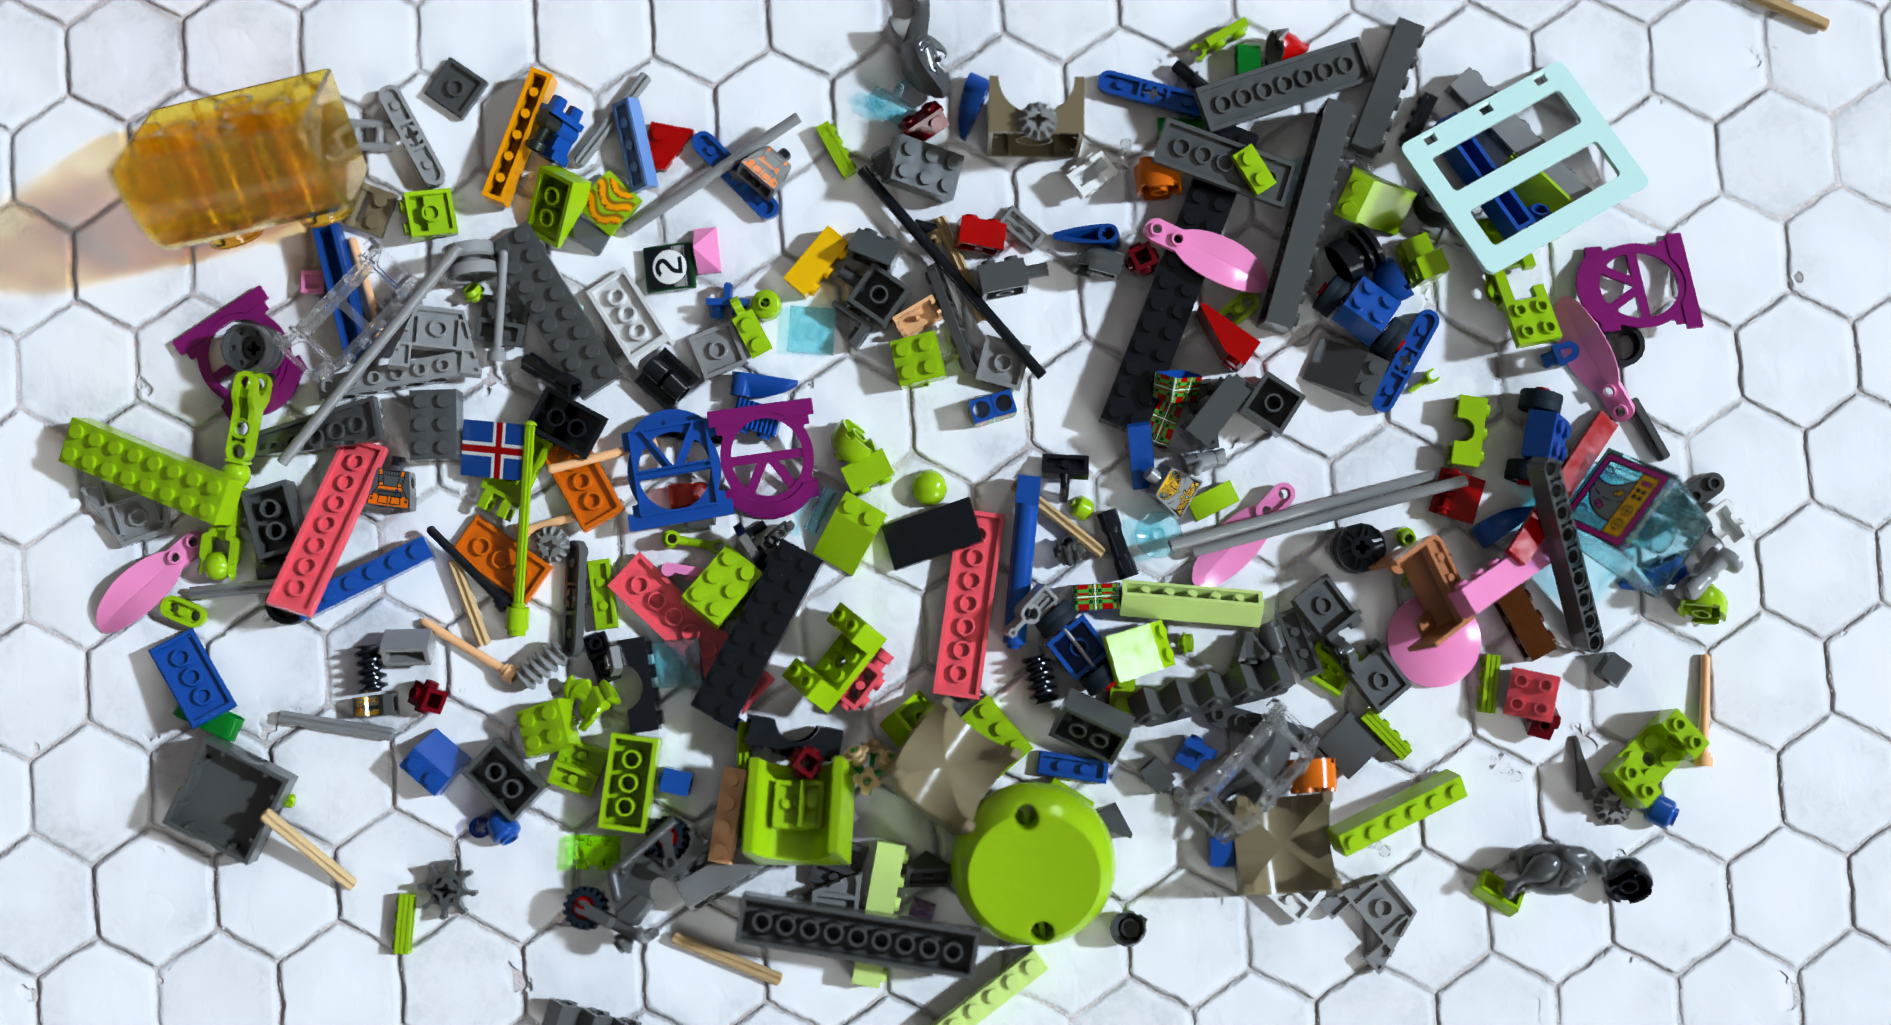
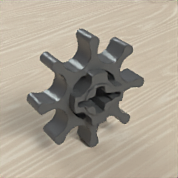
(441, 896)

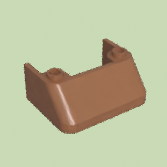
(1432, 579)

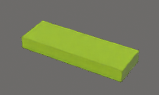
(602, 597)

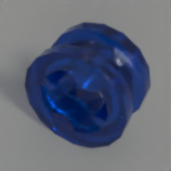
(482, 819)

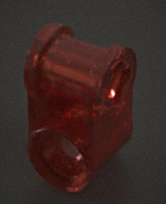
(684, 494)

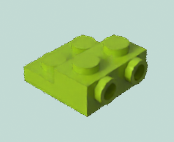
(428, 214)

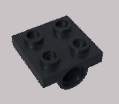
(666, 379)

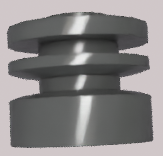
(241, 347)

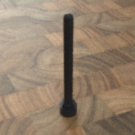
(500, 599)

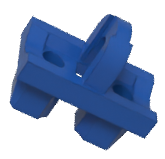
(717, 305)
(1552, 357)

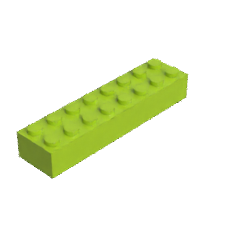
(151, 471)

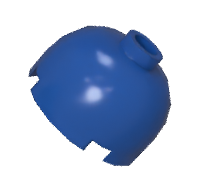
(1391, 279)

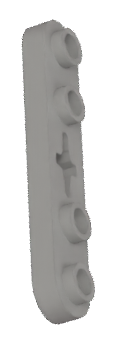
(400, 117)

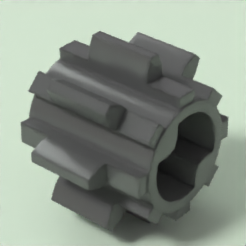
(1068, 550)

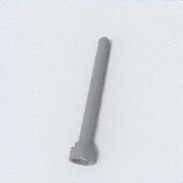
(497, 351)

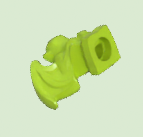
(594, 698)

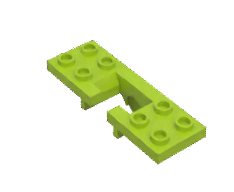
(1528, 318)

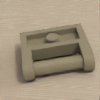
(377, 213)

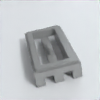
(1031, 247)

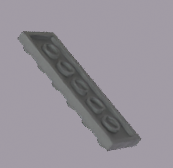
(1208, 160)

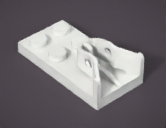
(628, 316)

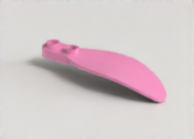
(1211, 256)
(1596, 361)
(1221, 565)
(145, 585)

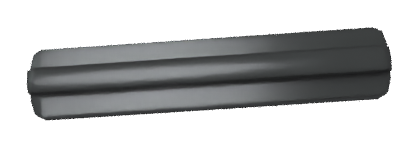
(1649, 432)

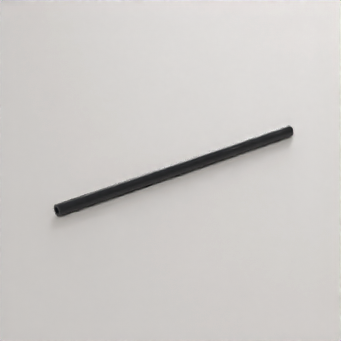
(952, 273)

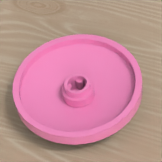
(1435, 665)

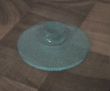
(1159, 522)

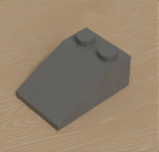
(1346, 371)

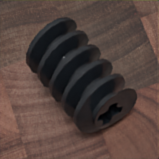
(370, 669)
(1040, 679)

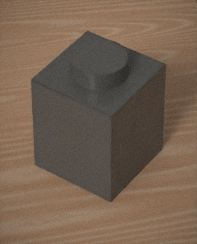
(1157, 775)

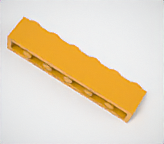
(513, 151)

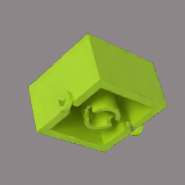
(918, 360)
(548, 727)

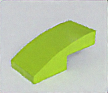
(1212, 501)

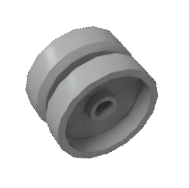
(473, 263)

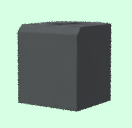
(1612, 669)

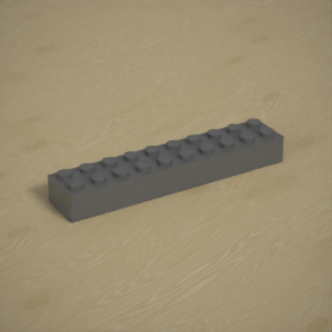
(1306, 216)
(858, 935)

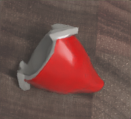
(1283, 45)

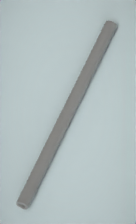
(711, 174)

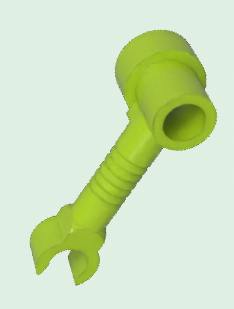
(1399, 537)
(685, 541)

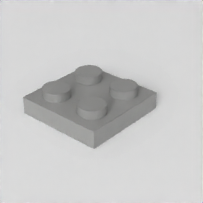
(718, 350)
(1000, 365)

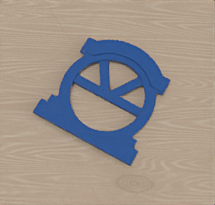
(713, 501)

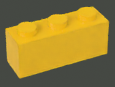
(817, 262)

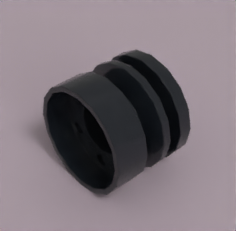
(1354, 253)
(1344, 551)

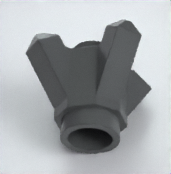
(1248, 650)

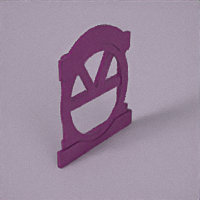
(1671, 252)
(198, 341)
(793, 414)

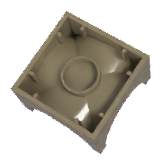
(1008, 140)
(946, 767)
(1286, 848)

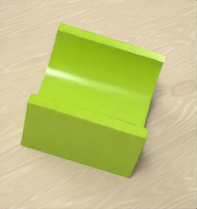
(799, 847)

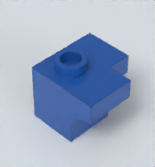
(1192, 752)

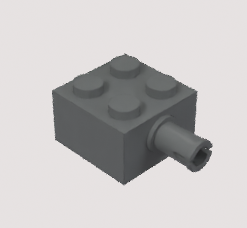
(1007, 277)
(876, 294)
(1270, 403)

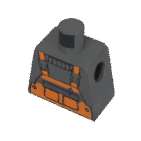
(765, 171)
(393, 487)

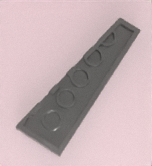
(345, 426)

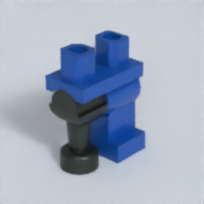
(556, 130)

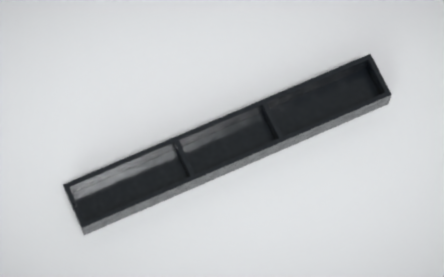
(1167, 304)

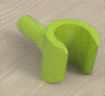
(1425, 380)

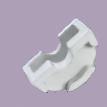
(1091, 175)
(1725, 525)

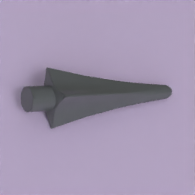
(1584, 780)

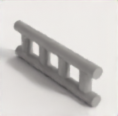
(379, 126)

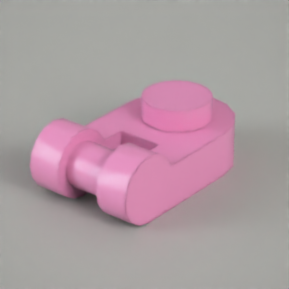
(691, 573)

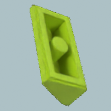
(1489, 889)

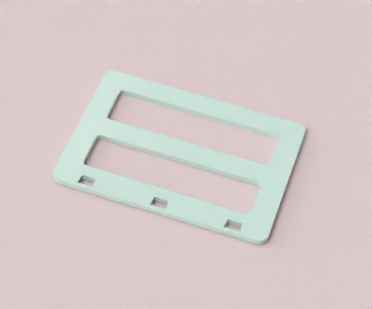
(1458, 204)

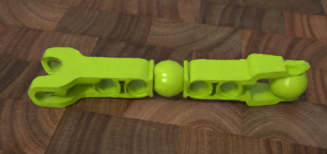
(247, 408)

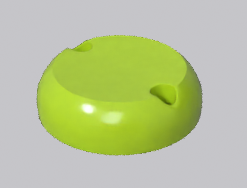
(1034, 864)

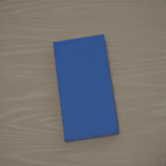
(192, 678)

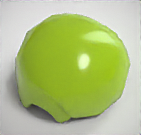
(929, 487)

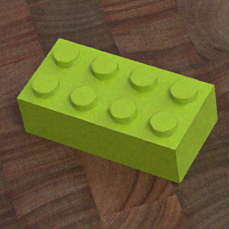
(629, 782)

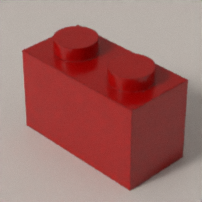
(980, 235)

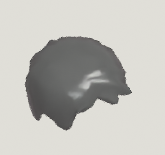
(1128, 928)

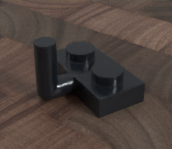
(1065, 468)
(747, 538)

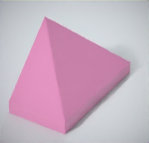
(706, 250)

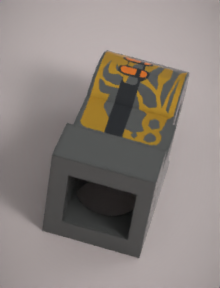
(376, 705)

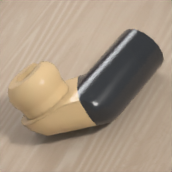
(930, 230)

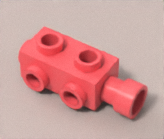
(865, 686)

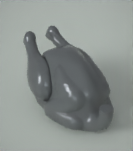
(1551, 869)

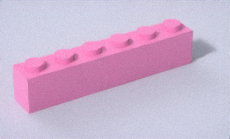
(1495, 581)

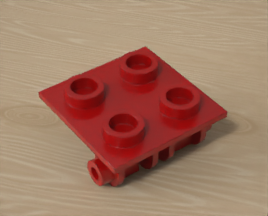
(1461, 502)

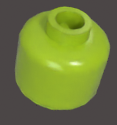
(769, 312)

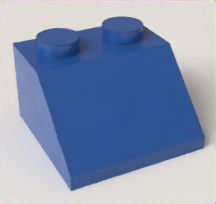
(435, 762)

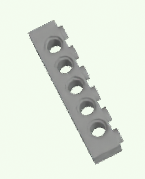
(381, 380)

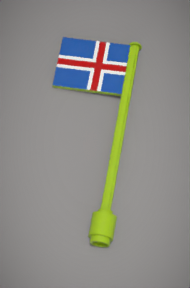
(505, 453)

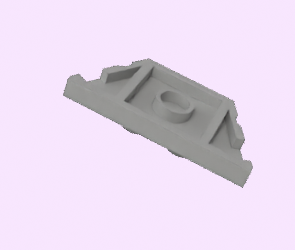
(840, 892)

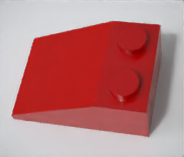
(1228, 340)

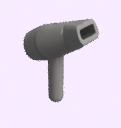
(1200, 462)

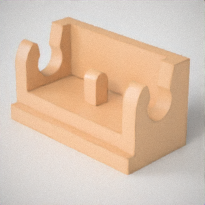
(917, 317)

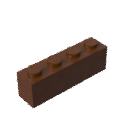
(1525, 624)

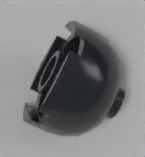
(1628, 880)

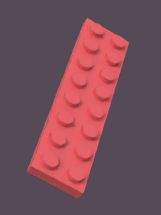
(326, 529)
(660, 606)
(969, 612)

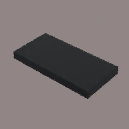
(932, 534)

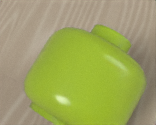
(1081, 508)

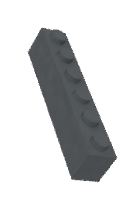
(1385, 88)

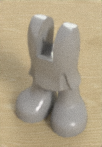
(1707, 571)

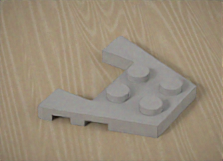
(437, 331)
(130, 518)
(1382, 908)

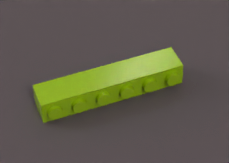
(1396, 812)

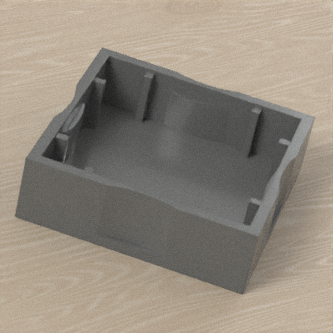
(226, 797)

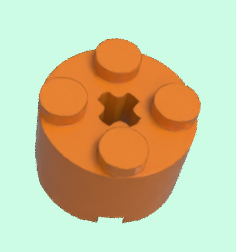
(1155, 181)
(1318, 777)

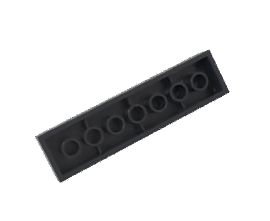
(757, 633)

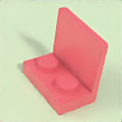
(1532, 695)

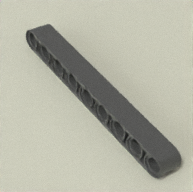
(1565, 554)

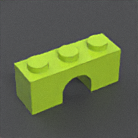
(1473, 413)

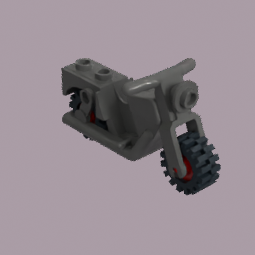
(632, 879)

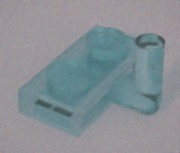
(890, 104)

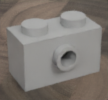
(407, 647)

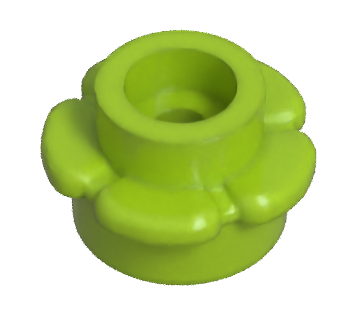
(473, 292)
(1186, 643)

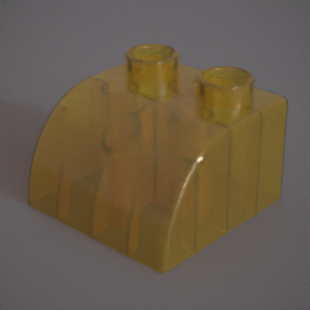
(242, 164)

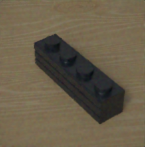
(1419, 117)

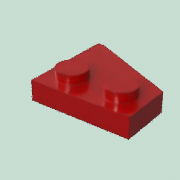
(667, 143)

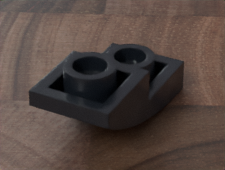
(596, 647)

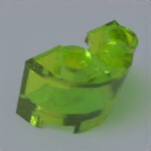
(596, 851)

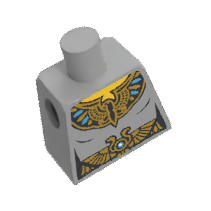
(1171, 489)

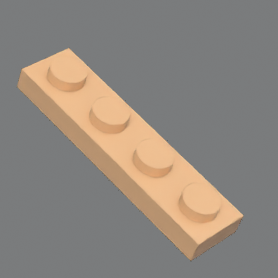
(728, 815)

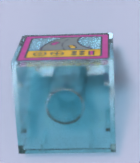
(1637, 521)

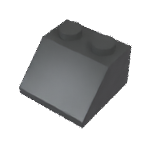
(869, 248)

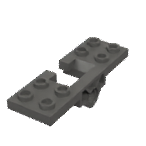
(1326, 614)

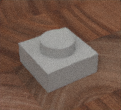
(613, 661)

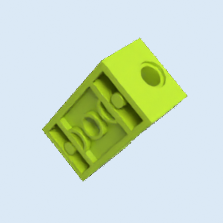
(827, 681)
(1669, 740)

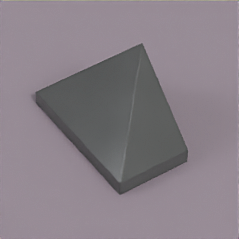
(588, 236)
(1115, 821)
(928, 872)

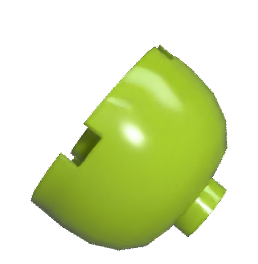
(850, 443)
(1707, 608)

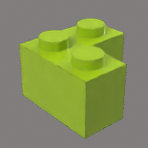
(1421, 260)

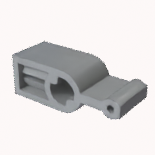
(1039, 601)

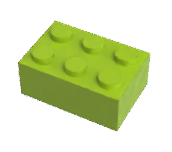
(721, 587)

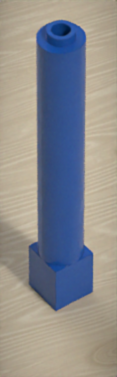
(1022, 552)

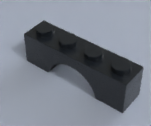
(646, 713)
(763, 732)

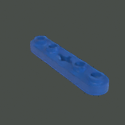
(1130, 88)
(714, 152)
(1394, 381)

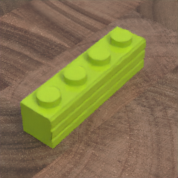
(835, 149)
(1488, 685)
(1385, 734)
(404, 923)

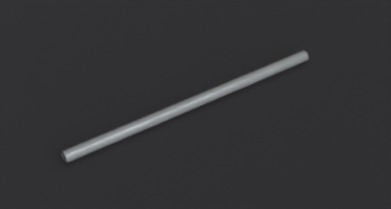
(370, 354)
(1302, 510)
(1330, 515)

